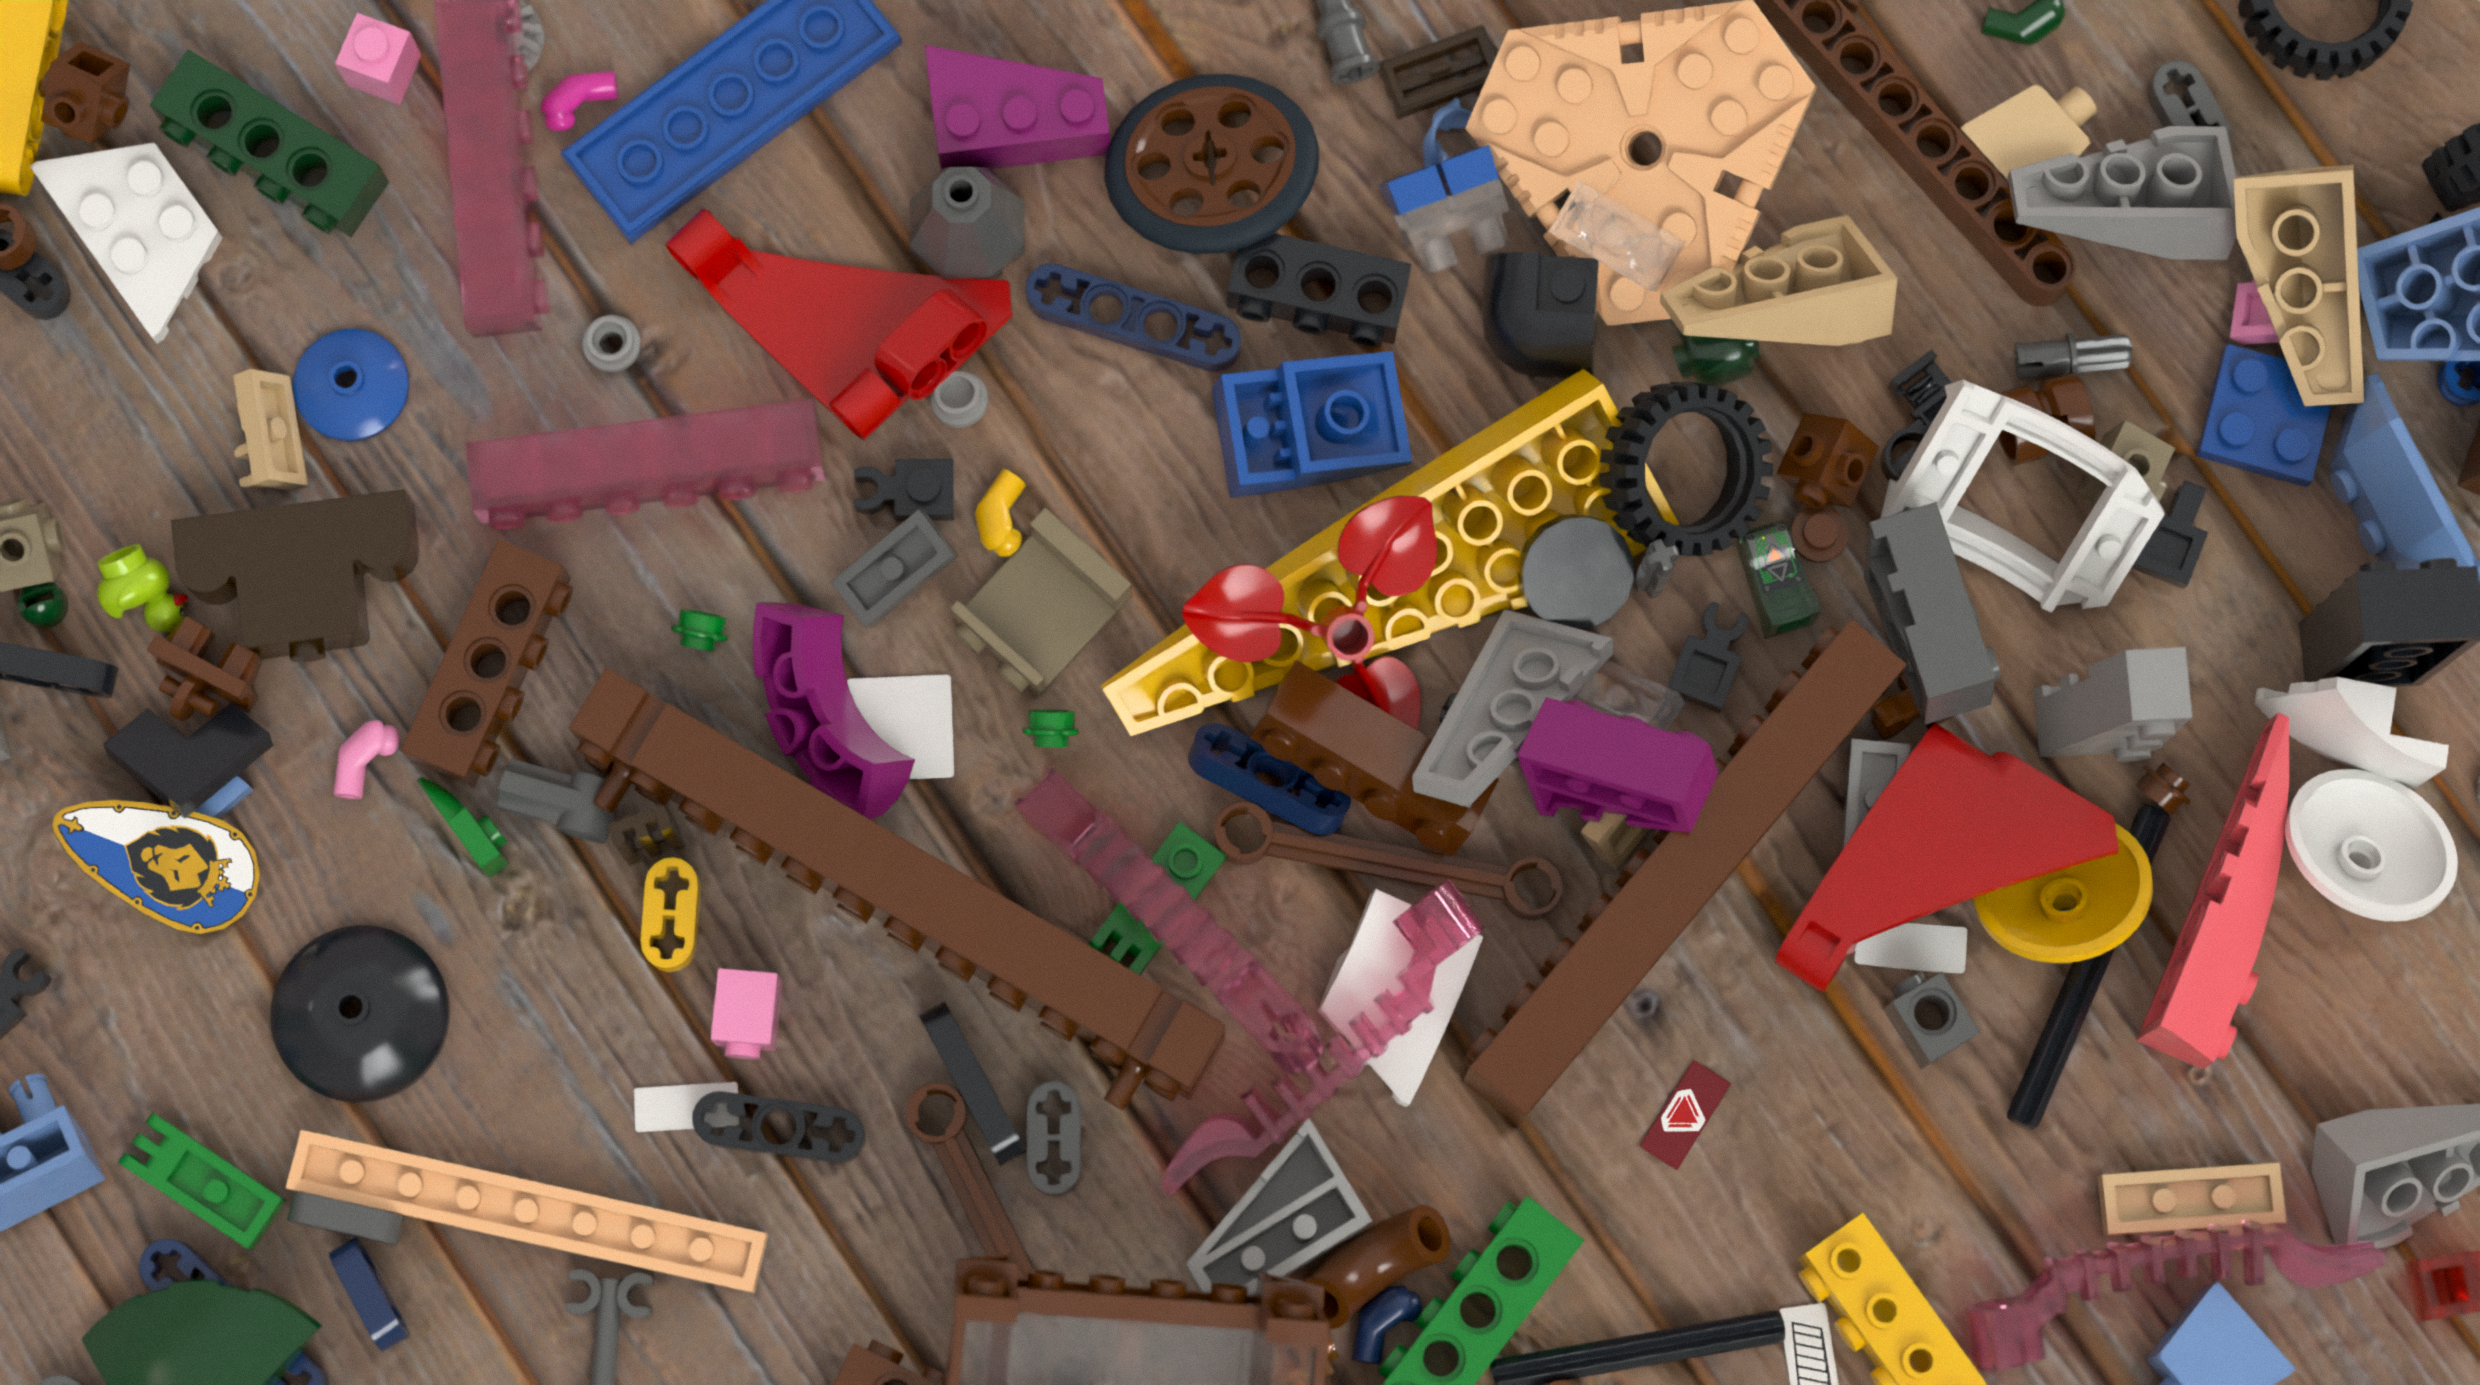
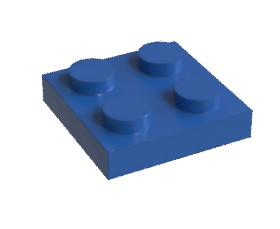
(2260, 419)

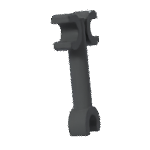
(608, 1298)

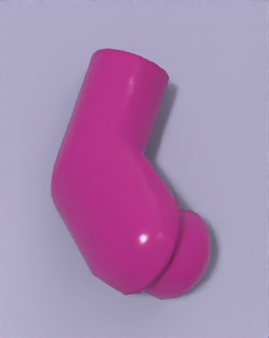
(573, 91)

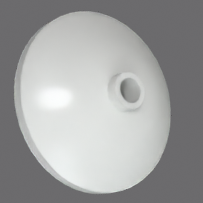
(2371, 845)

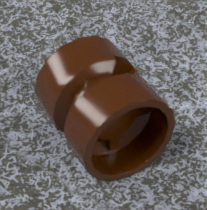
(2057, 397)

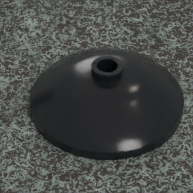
(392, 1037)

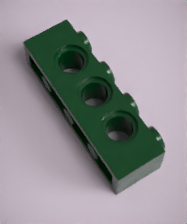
(202, 89)

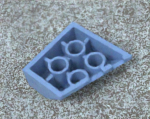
(2425, 291)

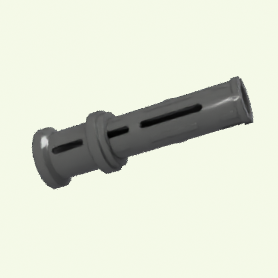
(1343, 32)

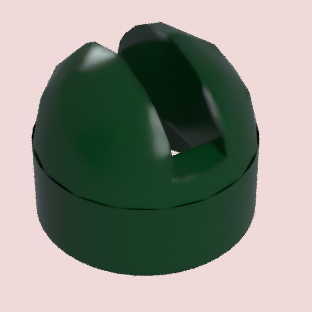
(44, 613)

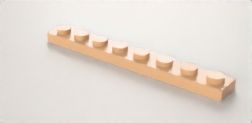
(528, 1211)

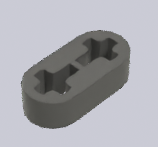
(2197, 98)
(1039, 1138)
(345, 1218)

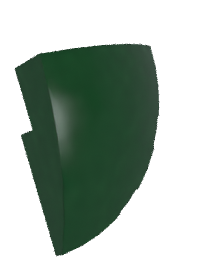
(199, 1336)

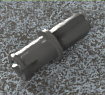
(2072, 355)

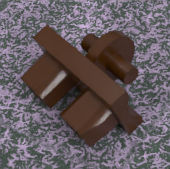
(183, 655)

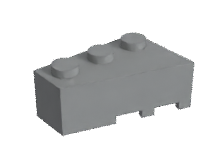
(2121, 709)
(1284, 1220)

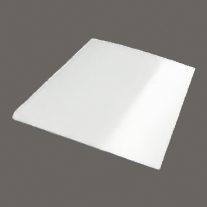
(2352, 727)
(1372, 966)

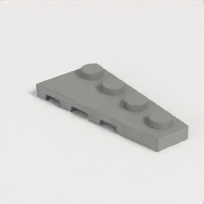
(1501, 699)

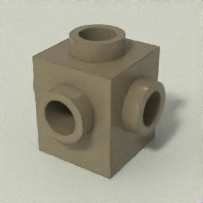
(2138, 449)
(41, 538)

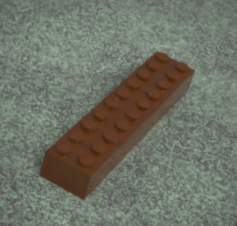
(1674, 883)

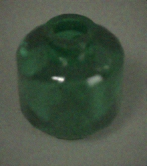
(1715, 359)

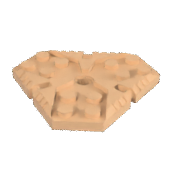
(1709, 87)

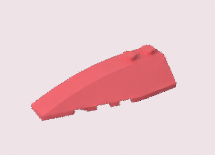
(2227, 917)

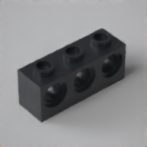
(1345, 271)

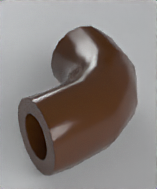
(1379, 1259)

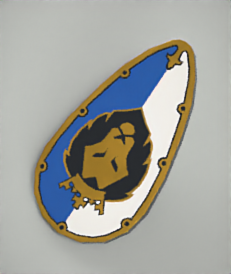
(173, 869)

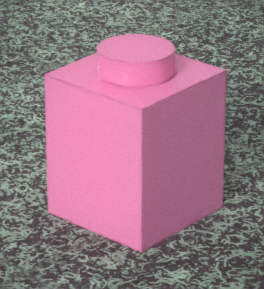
(378, 58)
(746, 1012)

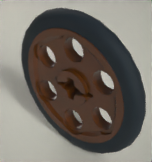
(1218, 224)

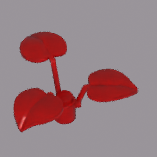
(1386, 545)

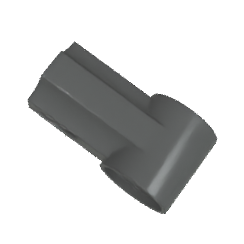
(555, 799)

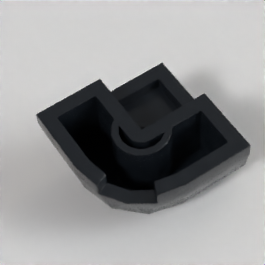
(1541, 312)

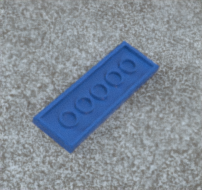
(725, 105)

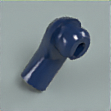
(1379, 1316)

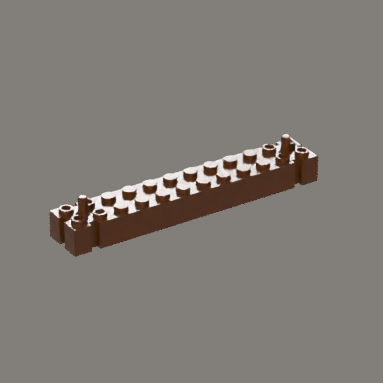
(910, 891)

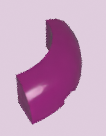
(815, 712)

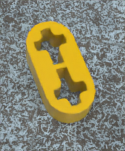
(656, 913)

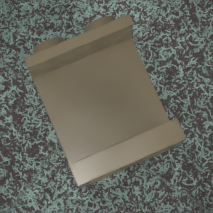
(1042, 606)

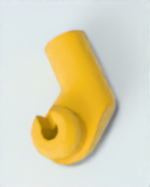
(994, 517)

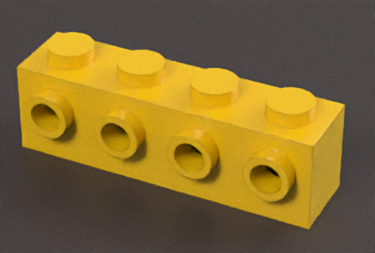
(1883, 1310)

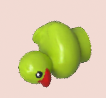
(134, 580)

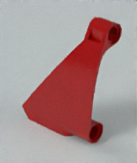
(842, 331)
(1938, 837)

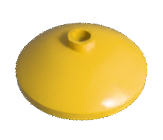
(2106, 899)

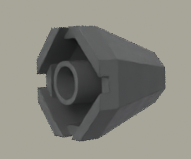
(967, 224)

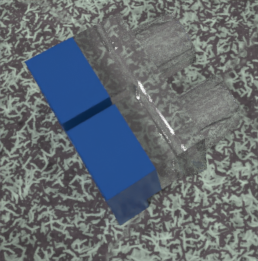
(1446, 199)

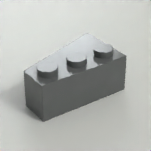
(1928, 614)

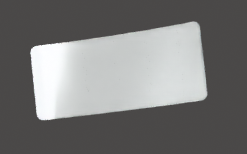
(1916, 948)

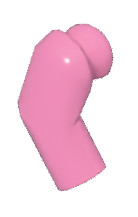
(357, 752)

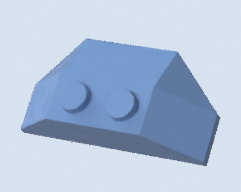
(2392, 488)

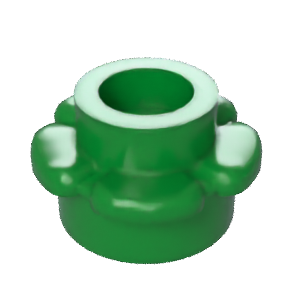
(700, 629)
(1051, 727)

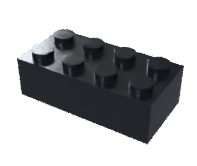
(2393, 623)

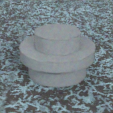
(960, 400)

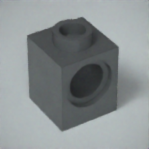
(1924, 1044)

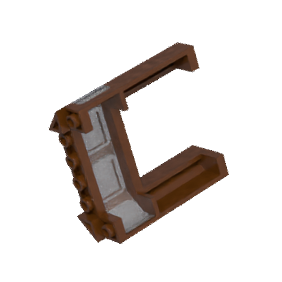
(1130, 1335)

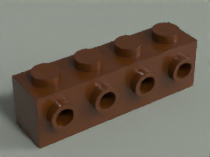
(1362, 754)

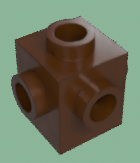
(85, 93)
(1827, 461)

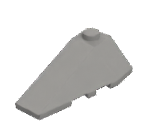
(2144, 196)
(2394, 1168)

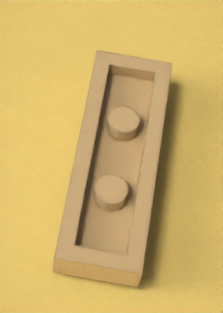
(2190, 1198)

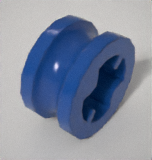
(2448, 379)

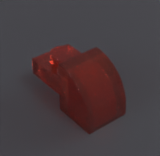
(2444, 1285)

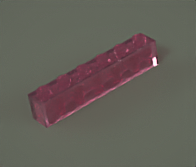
(489, 166)
(645, 463)

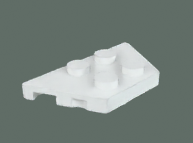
(135, 224)

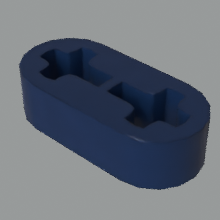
(369, 1294)

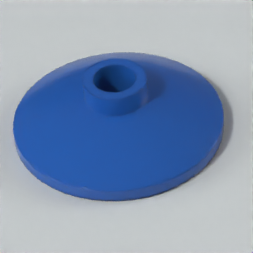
(369, 403)

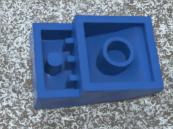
(1310, 423)

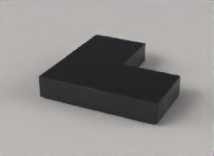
(189, 769)

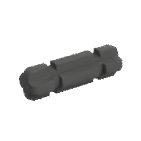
(1655, 568)

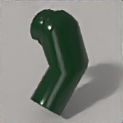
(2028, 25)

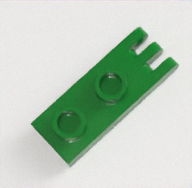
(1189, 863)
(204, 1183)

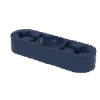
(1279, 800)

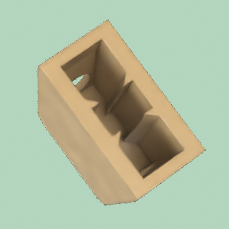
(2031, 128)

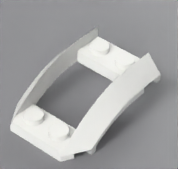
(1954, 452)

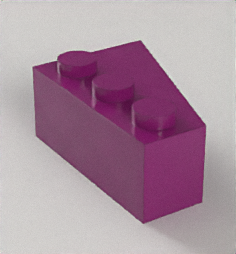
(1012, 111)
(1615, 767)

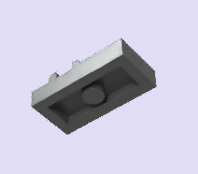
(894, 568)

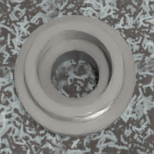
(601, 330)

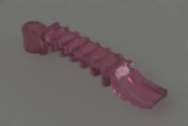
(1434, 930)

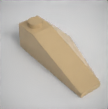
(2304, 260)
(1809, 289)

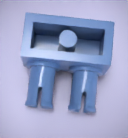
(43, 1157)

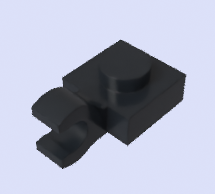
(2175, 542)

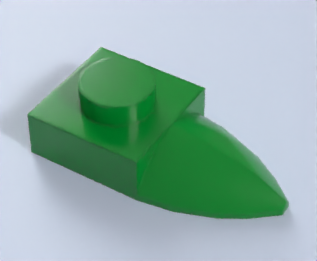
(479, 837)

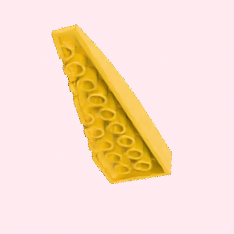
(1484, 509)

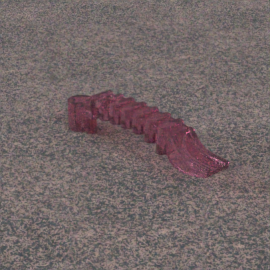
(1172, 916)
(2009, 1330)

